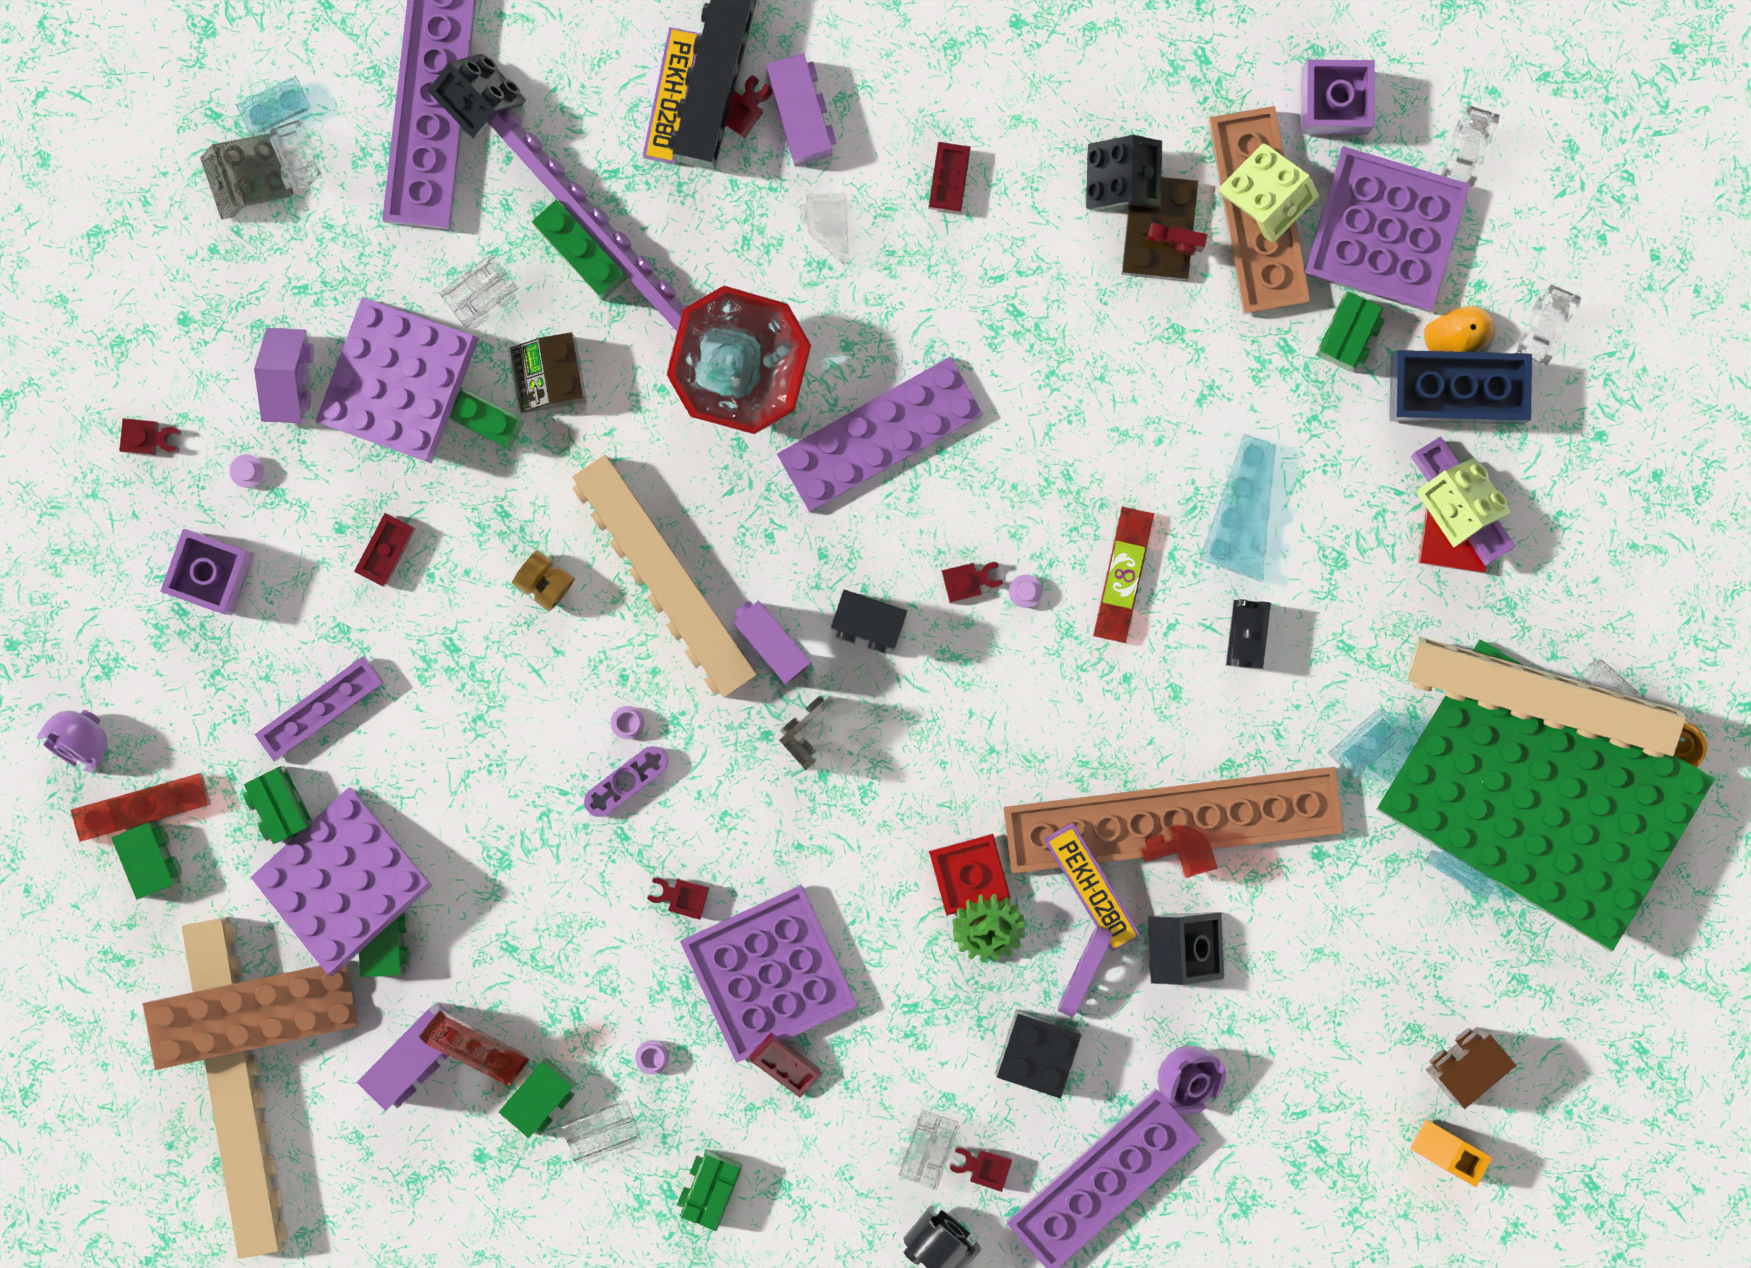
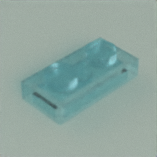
(273, 106)
(1471, 880)

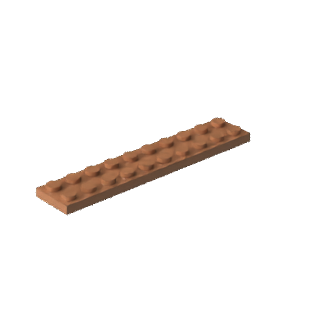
(1222, 810)

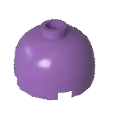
(75, 738)
(1190, 1078)

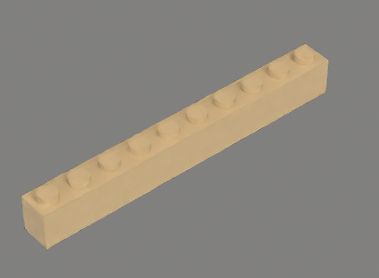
(237, 1104)

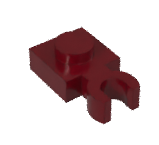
(744, 108)
(1185, 241)
(143, 437)
(964, 581)
(685, 898)
(987, 1168)

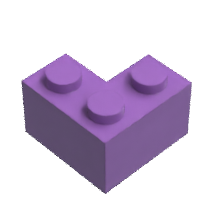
(282, 375)

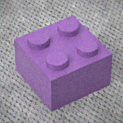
(1338, 97)
(207, 572)

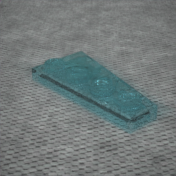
(1242, 516)

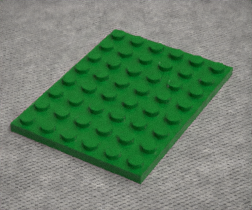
(1546, 810)

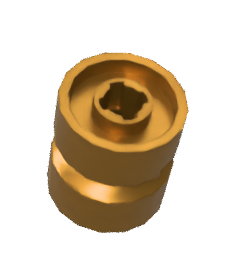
(534, 572)

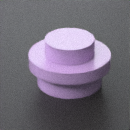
(246, 471)
(1025, 591)
(627, 722)
(652, 1057)

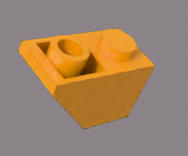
(1451, 1153)

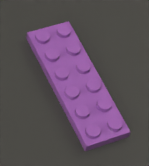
(880, 434)
(1103, 1180)

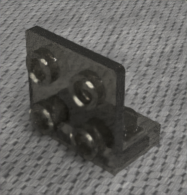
(243, 174)
(802, 749)

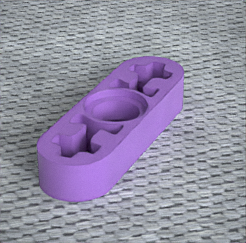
(611, 803)
(1085, 971)

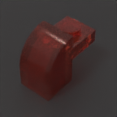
(1188, 844)

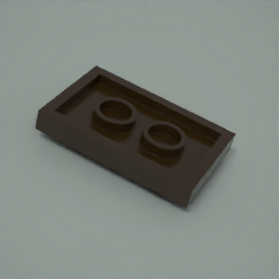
(1153, 258)

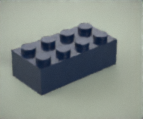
(1460, 387)

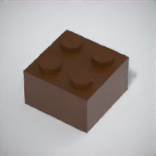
(1470, 1066)

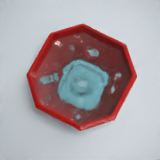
(767, 354)

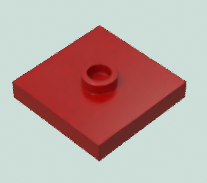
(1439, 552)
(969, 871)

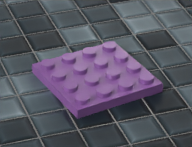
(1386, 229)
(397, 380)
(341, 881)
(769, 972)

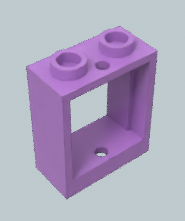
(771, 641)

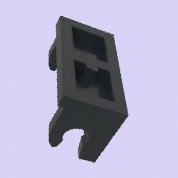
(1248, 634)

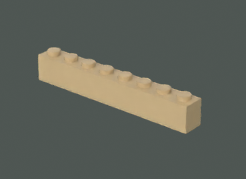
(664, 576)
(1545, 696)

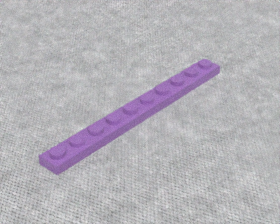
(592, 219)

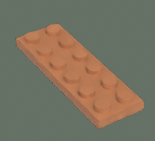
(1266, 272)
(248, 1015)

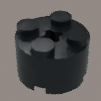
(939, 1242)

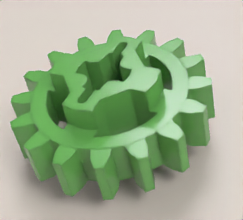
(988, 928)

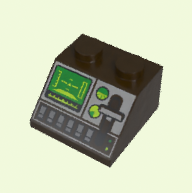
(548, 373)

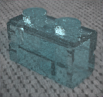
(1366, 743)

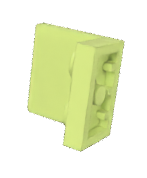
(1270, 191)
(1463, 501)

